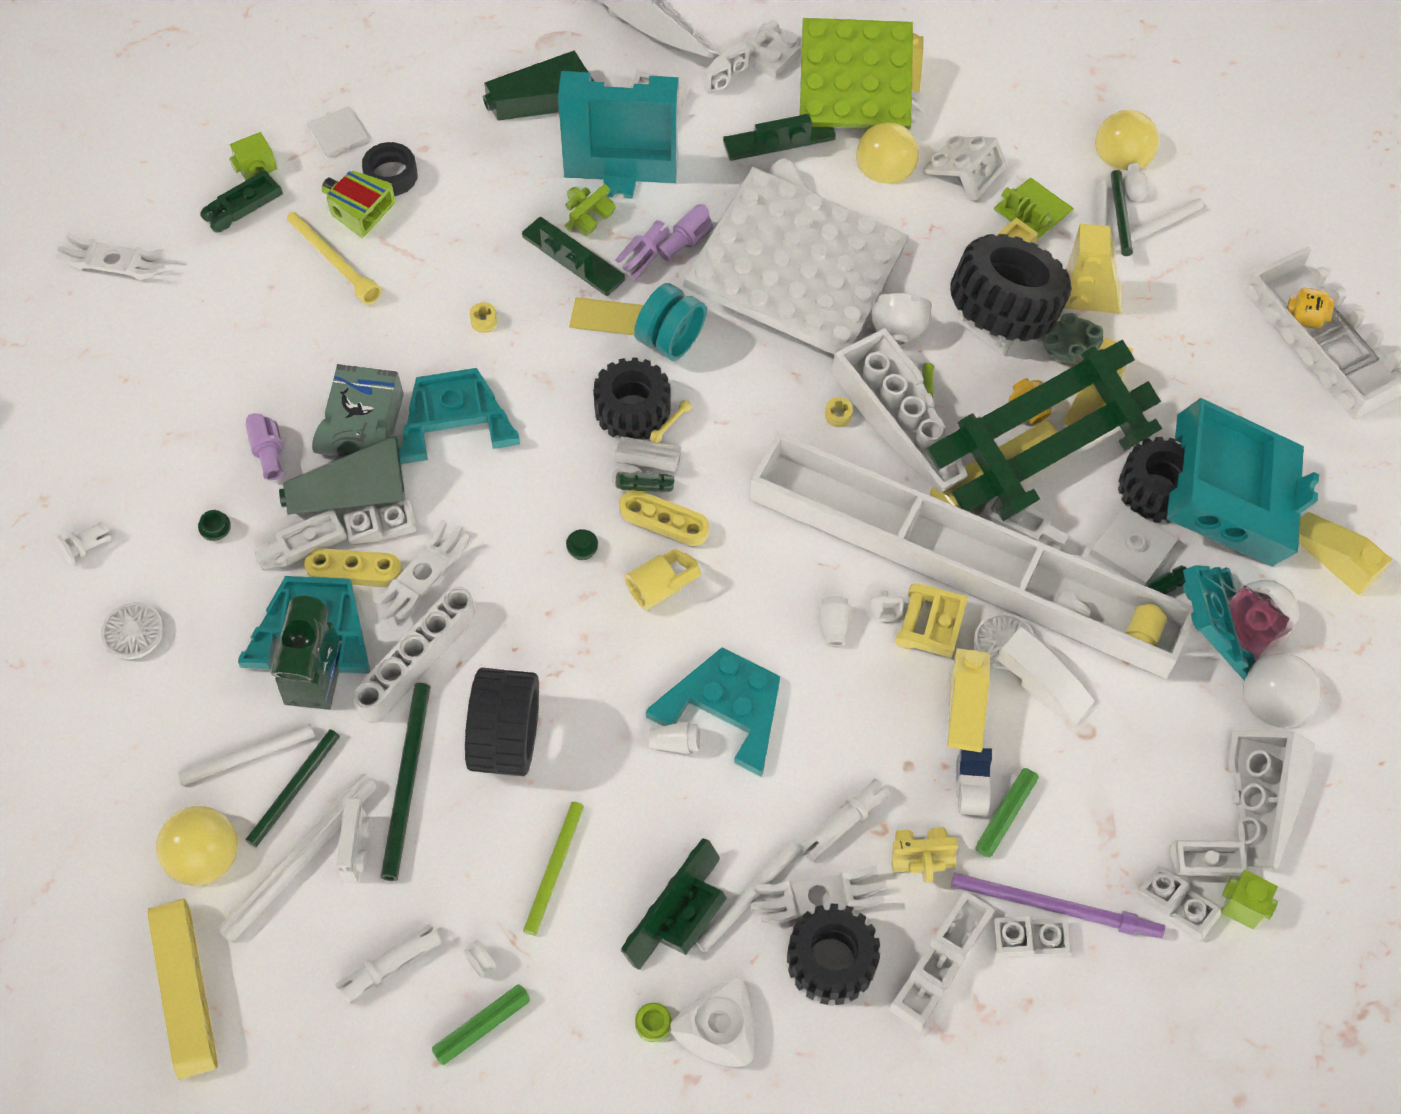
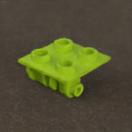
(1033, 206)

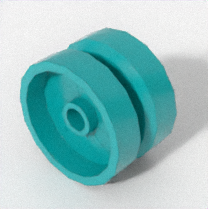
(670, 321)

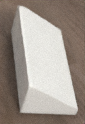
(1209, 857)

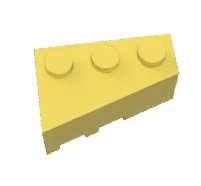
(1094, 271)

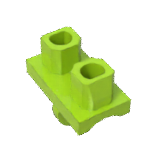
(580, 216)

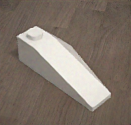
(1269, 784)

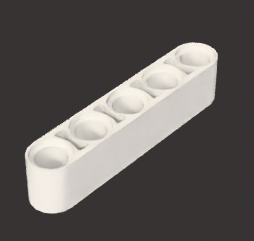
(413, 668)

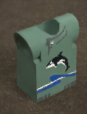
(358, 410)

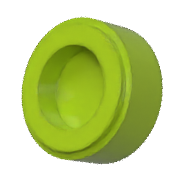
(653, 1022)

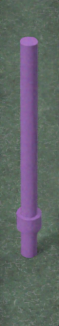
(1125, 922)

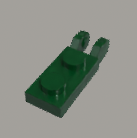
(240, 201)

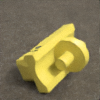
(923, 854)

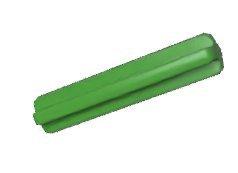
(1006, 812)
(480, 1024)

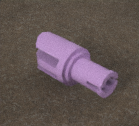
(687, 232)
(644, 248)
(265, 444)

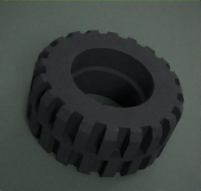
(1010, 287)

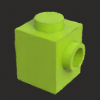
(252, 156)
(1249, 899)

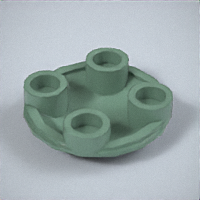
(1071, 338)

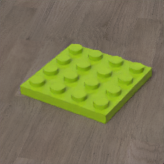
(856, 72)

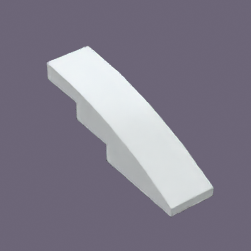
(941, 960)

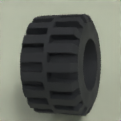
(632, 379)
(1139, 488)
(840, 926)

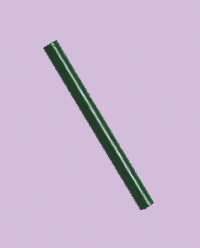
(405, 782)

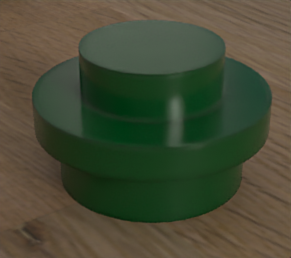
(214, 525)
(582, 544)

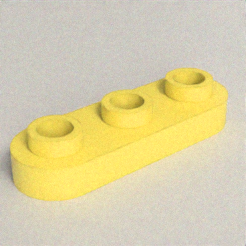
(654, 509)
(365, 573)

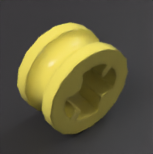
(483, 309)
(845, 405)

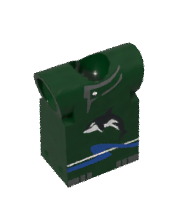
(307, 655)

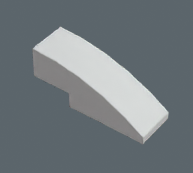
(1045, 676)

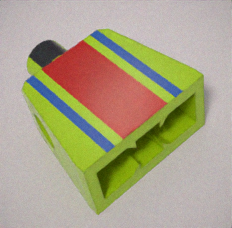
(358, 200)

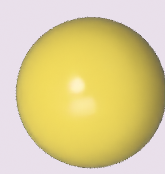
(1127, 139)
(887, 153)
(196, 845)

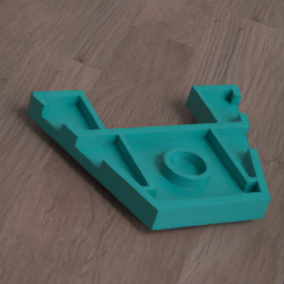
(453, 402)
(343, 614)
(1212, 616)
(733, 692)

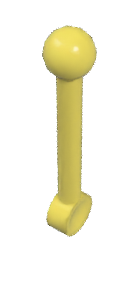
(656, 435)

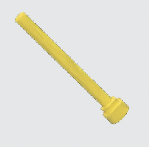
(365, 289)

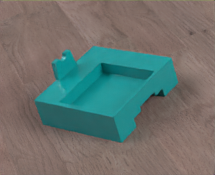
(619, 131)
(1240, 483)

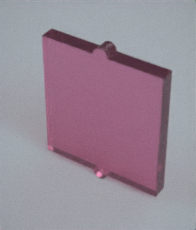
(1255, 620)

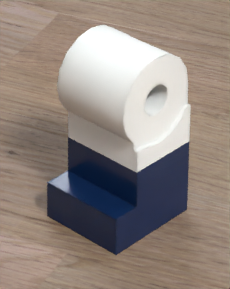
(973, 781)

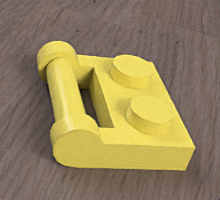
(942, 624)

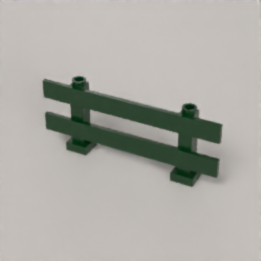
(1005, 476)

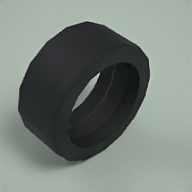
(392, 152)

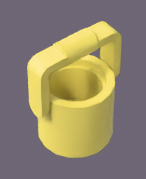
(657, 580)

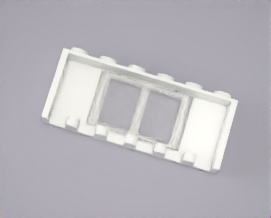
(1338, 352)

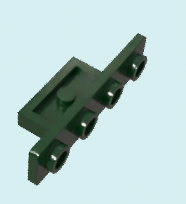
(776, 137)
(573, 256)
(680, 910)

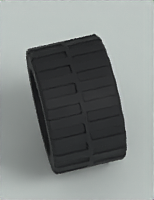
(502, 721)

